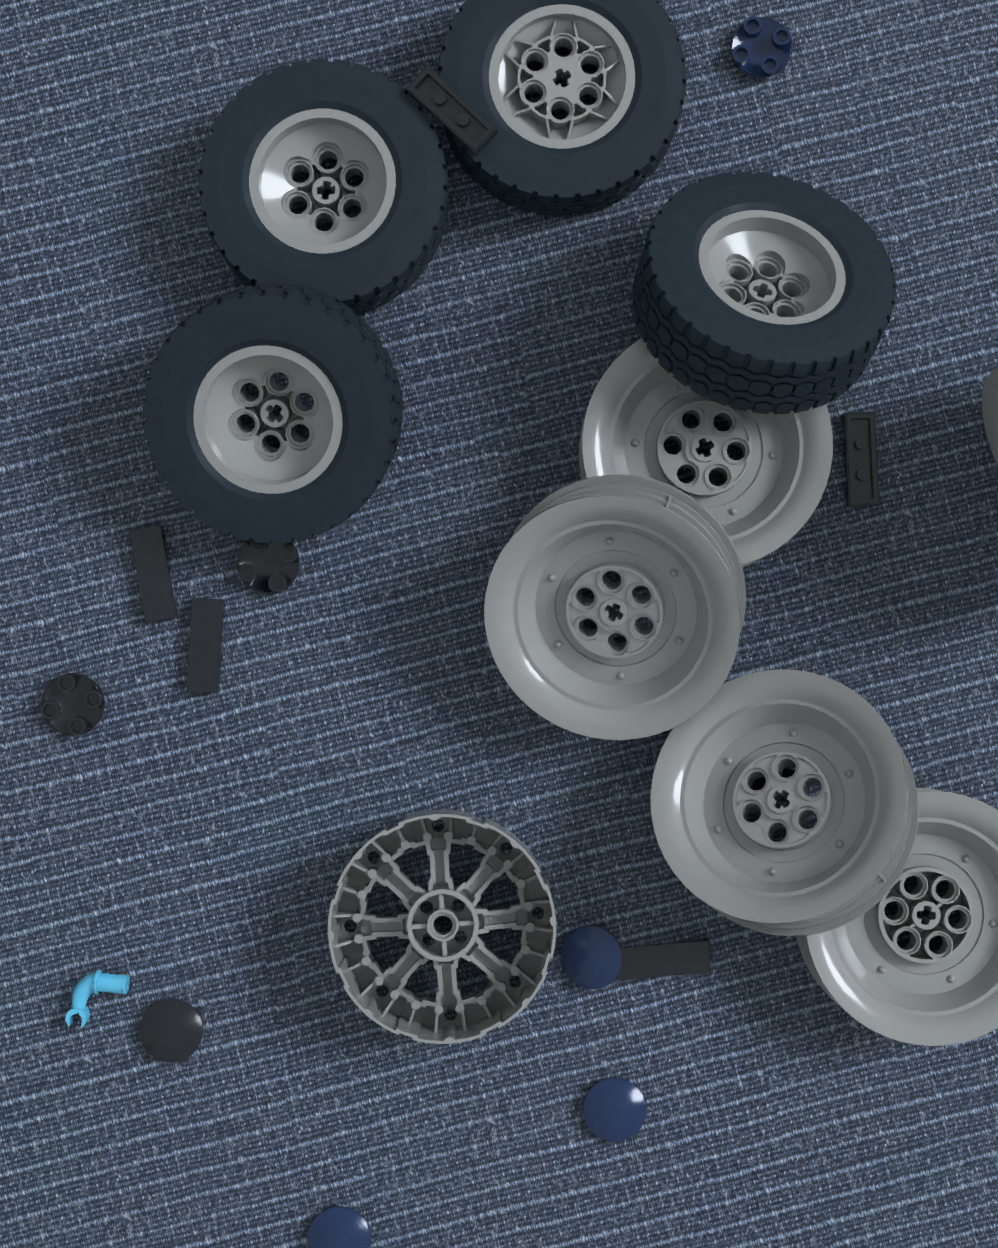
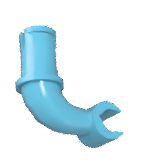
(94, 983)

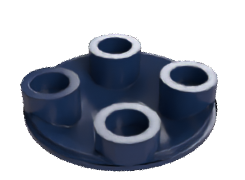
(761, 47)
(591, 957)
(614, 1109)
(339, 1229)

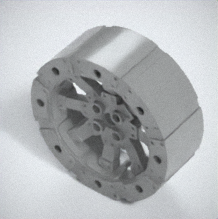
(425, 1017)

